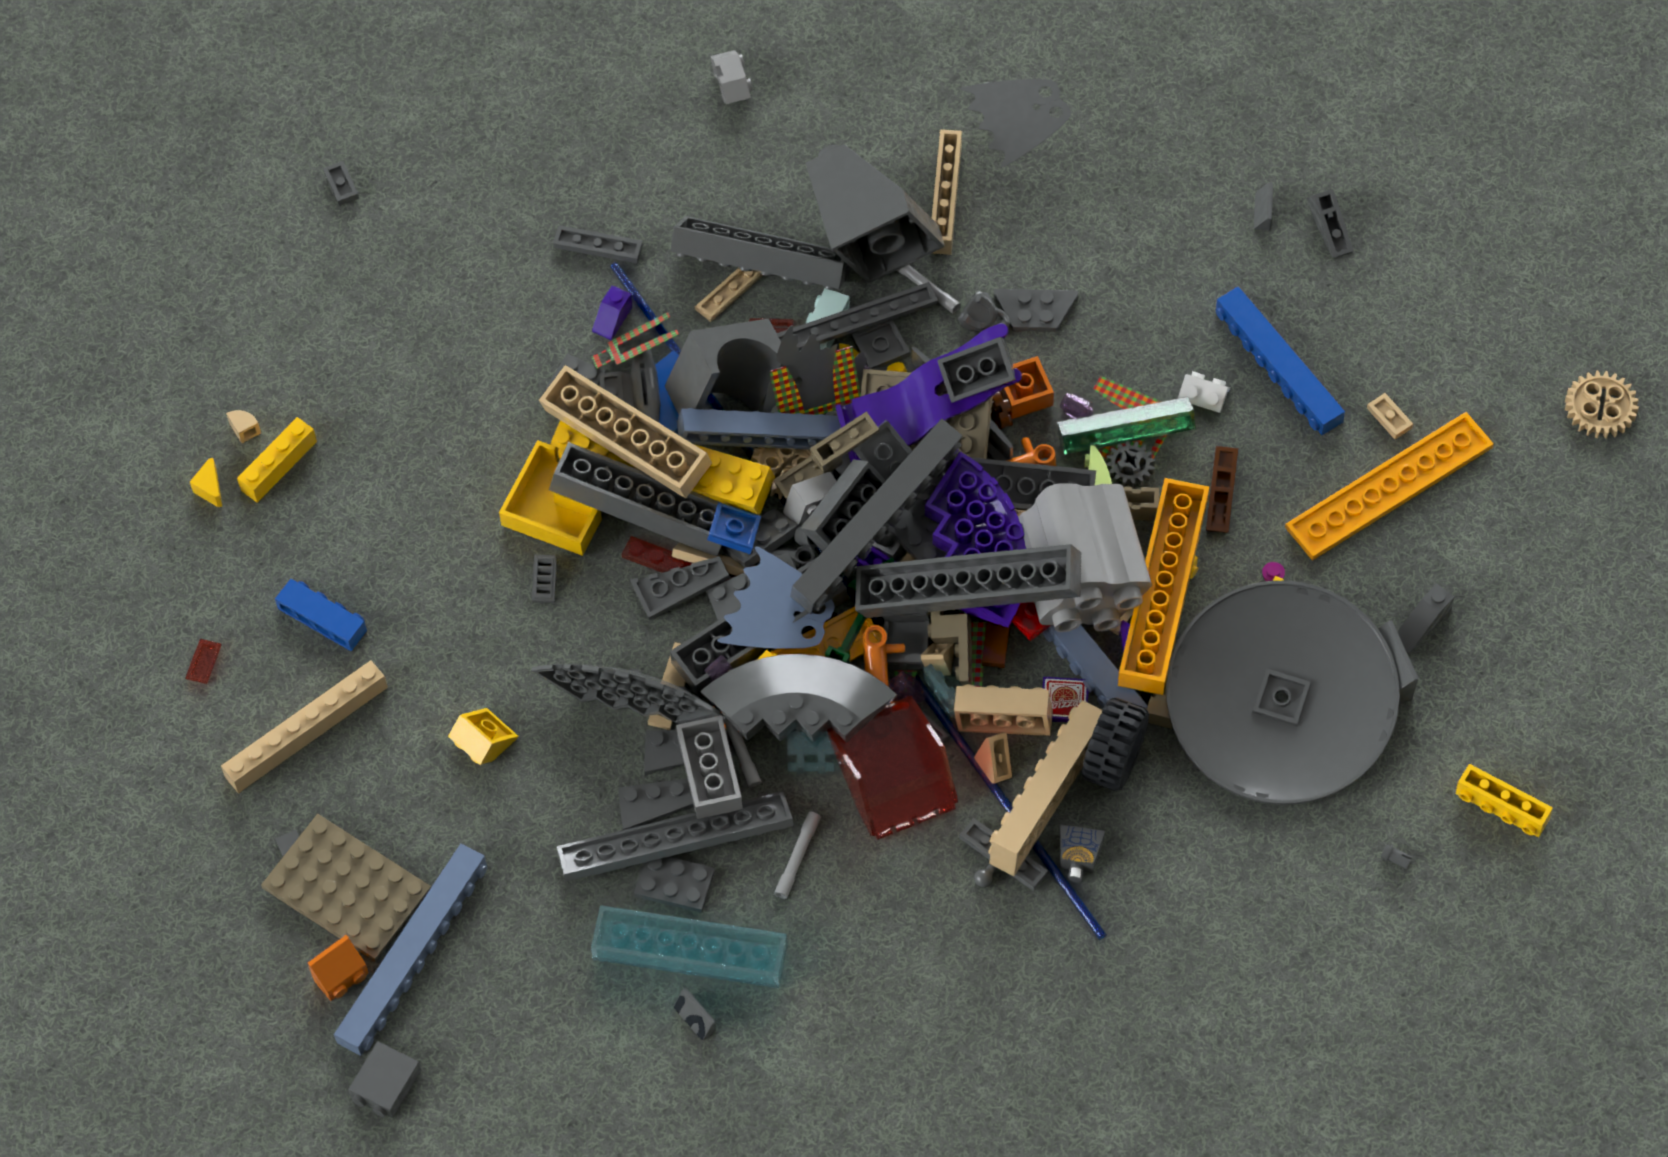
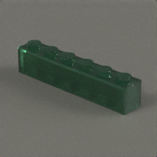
(1126, 425)

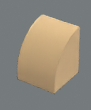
(243, 424)

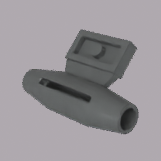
(639, 388)

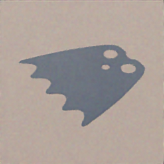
(769, 610)

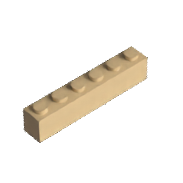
(947, 186)

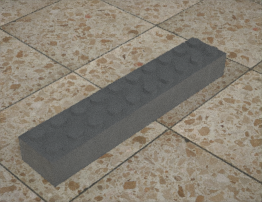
(876, 516)
(968, 581)

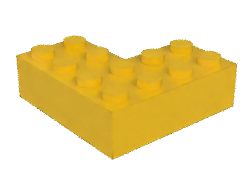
(543, 513)

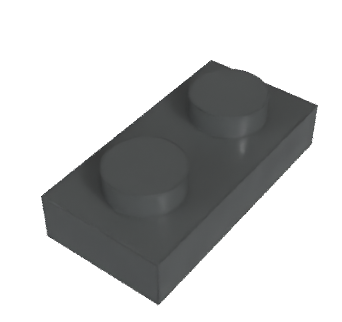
(341, 183)

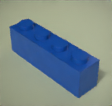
(321, 614)

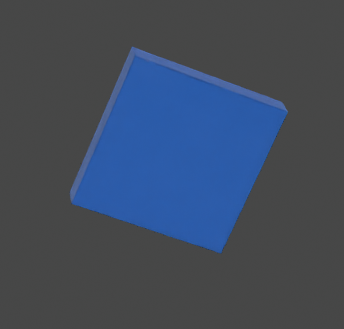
(734, 528)

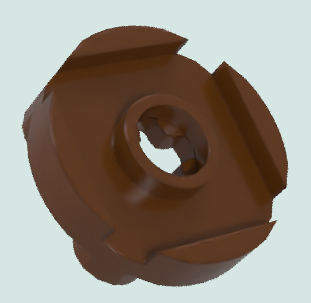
(1000, 411)

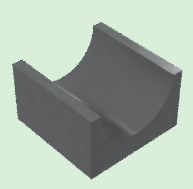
(725, 361)

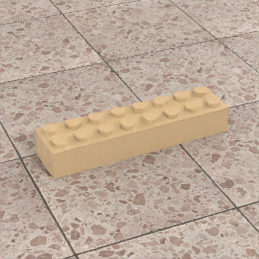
(625, 431)
(1043, 790)

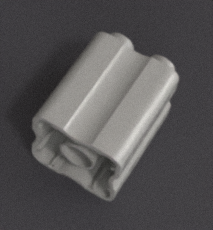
(1112, 559)

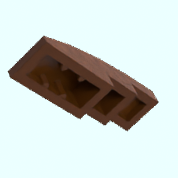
(1222, 489)
(995, 645)

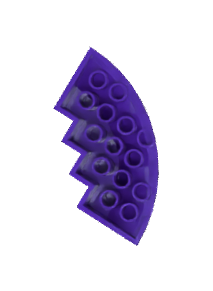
(974, 520)

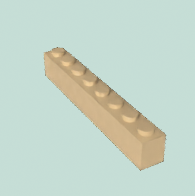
(304, 726)

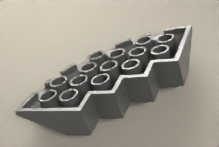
(627, 688)
(798, 692)

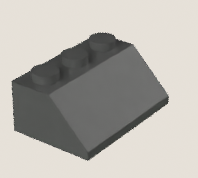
(977, 369)
(1405, 670)

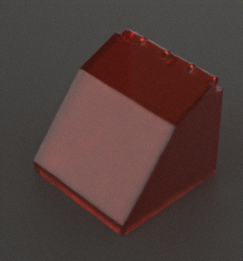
(896, 769)

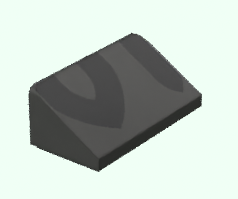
(694, 1015)

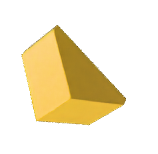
(206, 483)

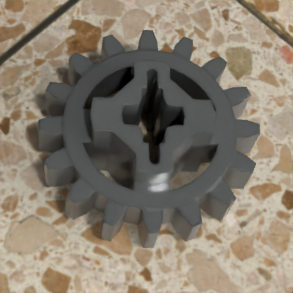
(1129, 466)

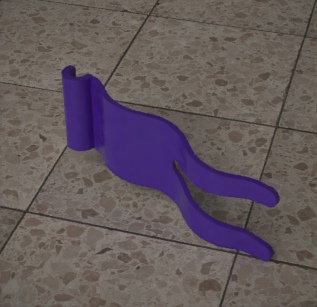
(913, 404)

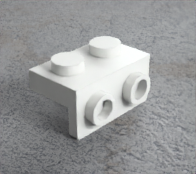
(1204, 392)

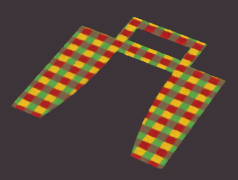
(844, 379)

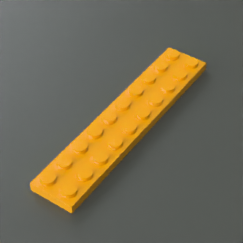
(1389, 486)

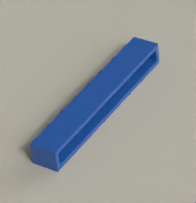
(1280, 361)

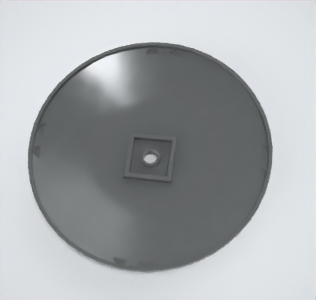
(1294, 643)

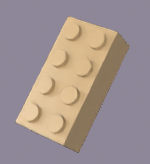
(1003, 710)

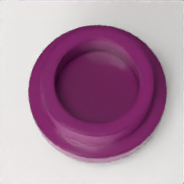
(1271, 570)

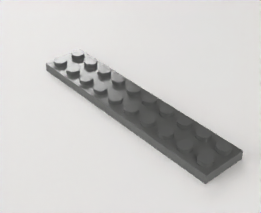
(673, 837)

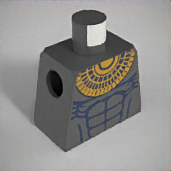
(1079, 850)

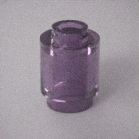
(1076, 406)

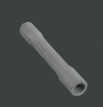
(943, 297)
(747, 766)
(788, 877)

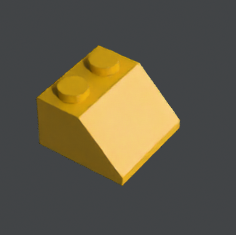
(482, 735)

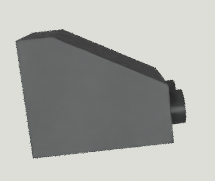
(868, 215)

